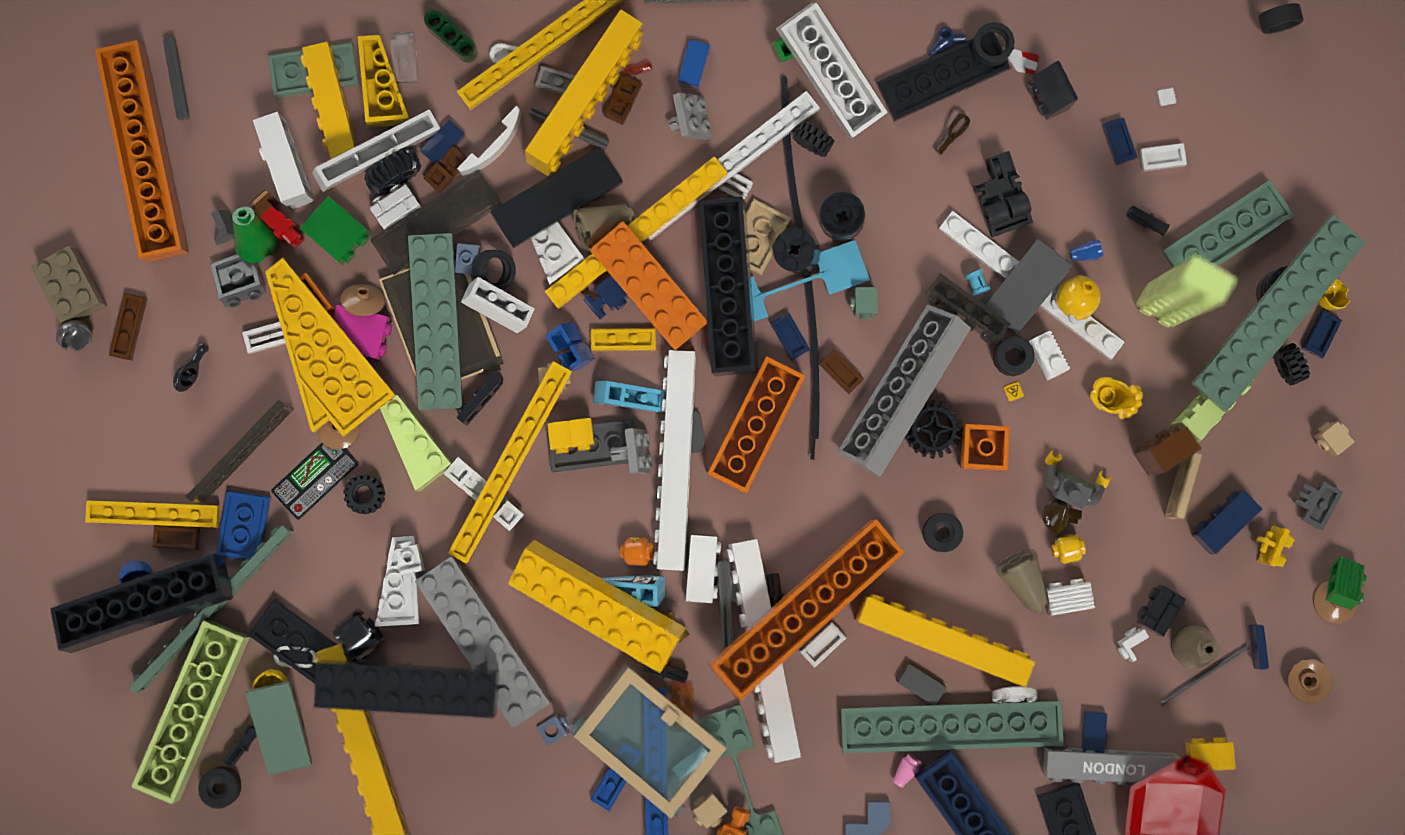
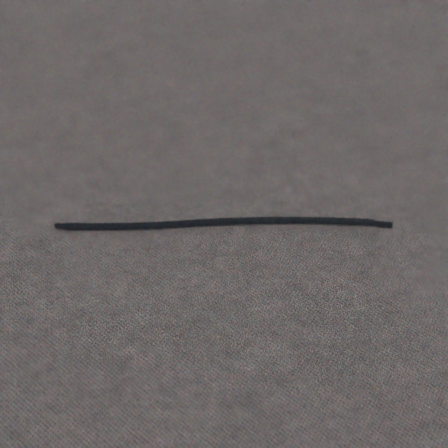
(808, 285)

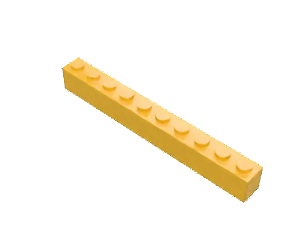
(367, 762)

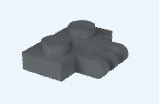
(1318, 503)

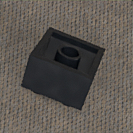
(1052, 91)

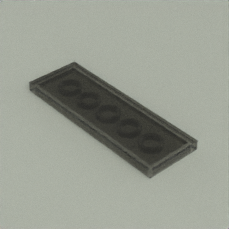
(444, 214)
(240, 452)

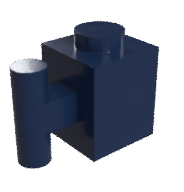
(609, 294)

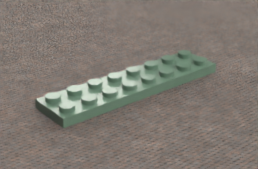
(435, 321)

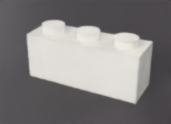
(497, 305)
(702, 569)

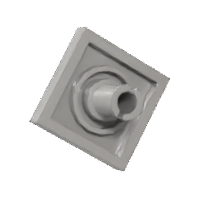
(691, 117)
(635, 451)

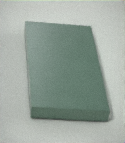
(289, 75)
(278, 727)

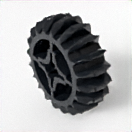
(392, 170)
(933, 439)

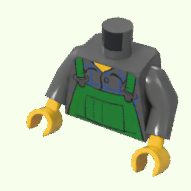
(1073, 489)

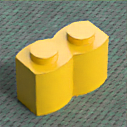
(571, 434)
(1217, 754)

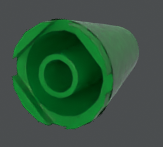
(252, 236)

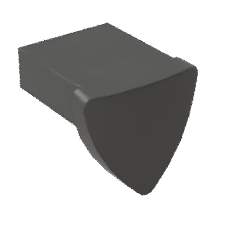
(224, 223)

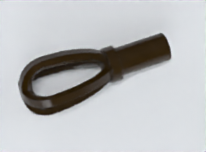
(948, 138)

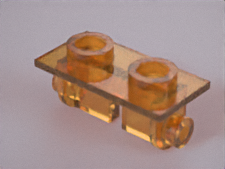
(683, 698)

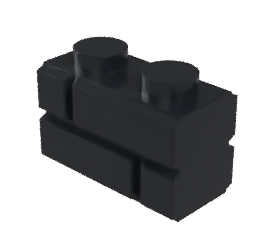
(1160, 610)

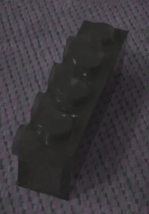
(967, 308)

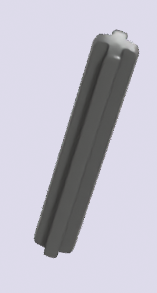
(176, 78)
(587, 135)
(725, 603)

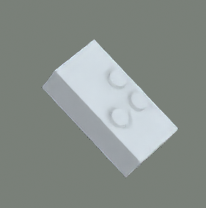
(283, 160)

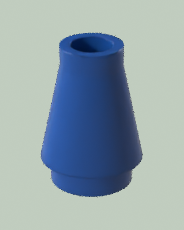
(1088, 251)

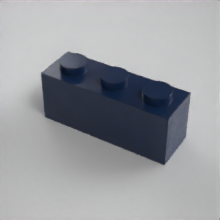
(1226, 521)

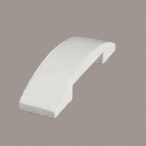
(473, 163)
(473, 484)

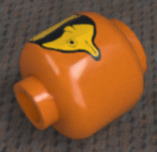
(637, 551)

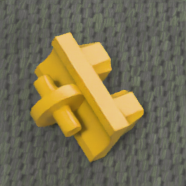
(1273, 545)

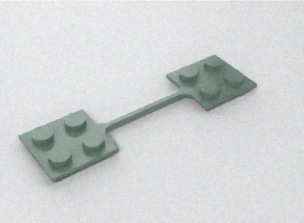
(733, 732)

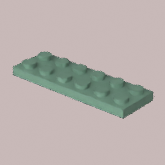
(1232, 228)

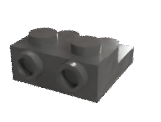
(237, 281)

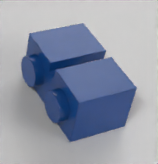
(567, 337)

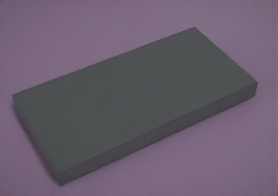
(1029, 285)
(606, 436)

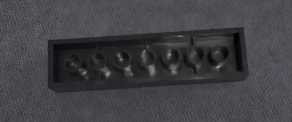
(728, 286)
(141, 603)
(406, 689)

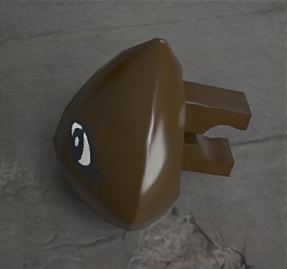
(1057, 514)

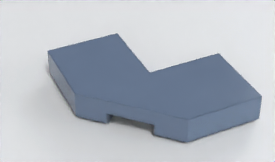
(877, 820)

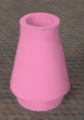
(907, 770)

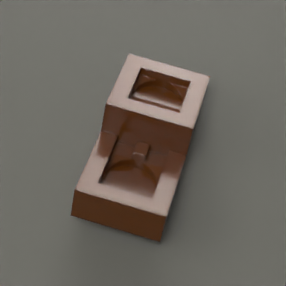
(623, 100)
(446, 170)

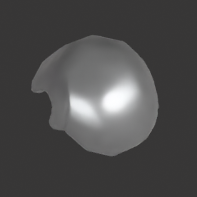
(73, 335)

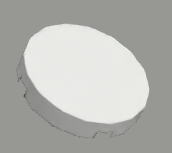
(1014, 694)

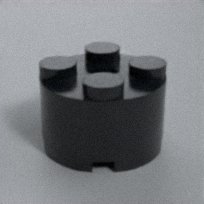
(808, 250)
(358, 635)

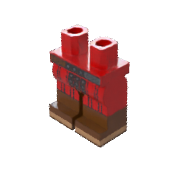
(284, 227)

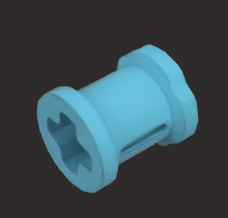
(977, 282)

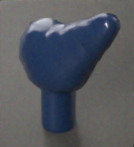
(945, 40)

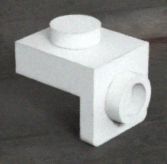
(1133, 637)

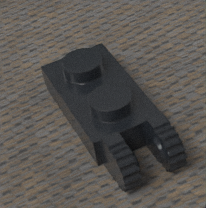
(480, 398)

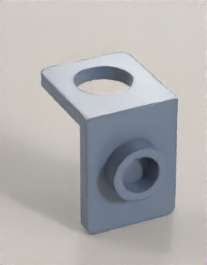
(465, 257)
(560, 723)

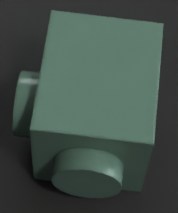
(864, 302)

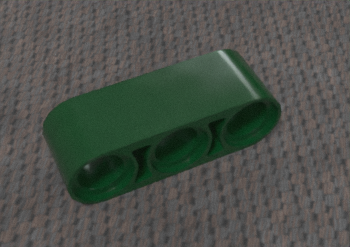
(443, 29)

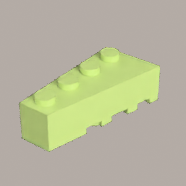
(1201, 416)
(416, 446)

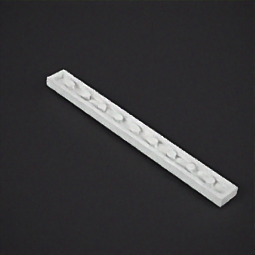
(758, 143)
(1003, 264)

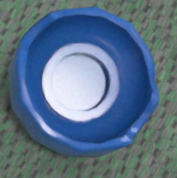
(134, 570)

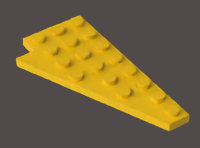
(328, 367)

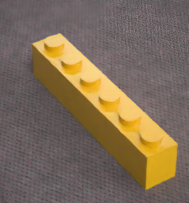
(328, 99)

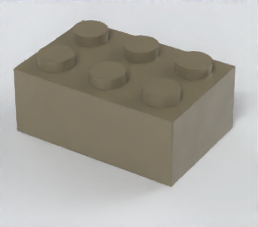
(68, 285)

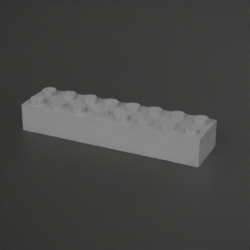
(904, 390)
(483, 639)

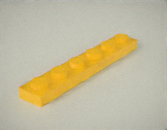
(152, 514)

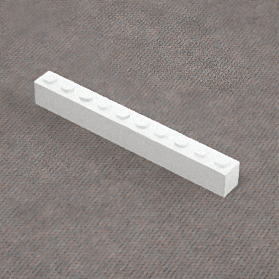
(676, 460)
(772, 691)

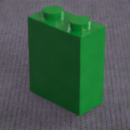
(335, 231)

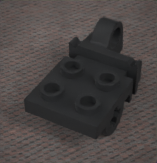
(1003, 200)

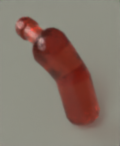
(634, 70)

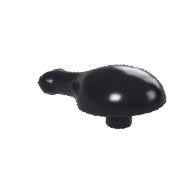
(188, 371)

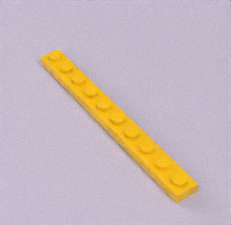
(534, 50)
(642, 227)
(510, 462)

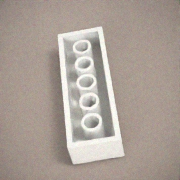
(831, 70)

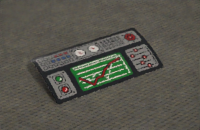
(313, 479)

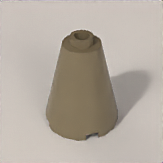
(596, 222)
(1024, 578)
(1194, 646)

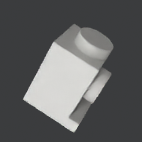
(415, 564)

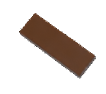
(128, 326)

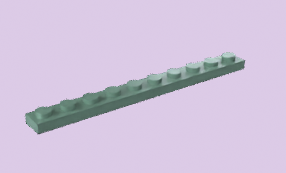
(189, 631)

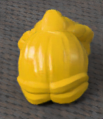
(1116, 397)

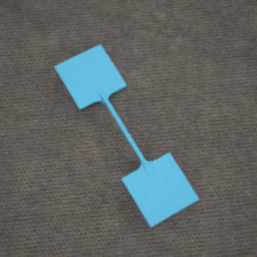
(838, 266)

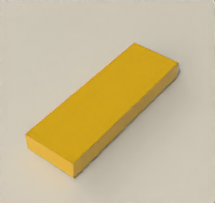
(623, 339)

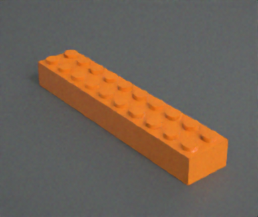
(141, 151)
(805, 609)

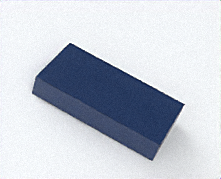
(1119, 141)
(442, 142)
(1322, 334)
(789, 336)
(1258, 646)
(1094, 731)

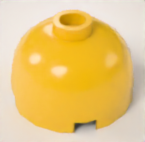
(1078, 297)

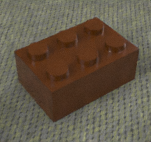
(1167, 450)

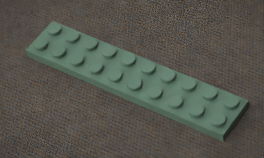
(1278, 313)
(951, 726)

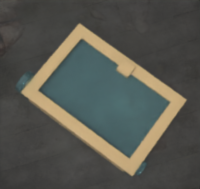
(649, 742)

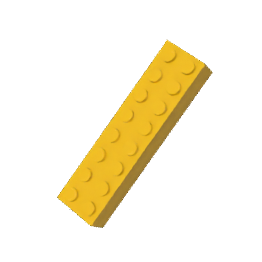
(584, 93)
(596, 606)
(945, 641)

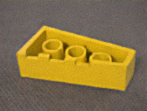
(380, 91)

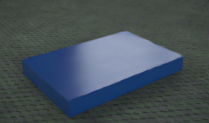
(242, 524)

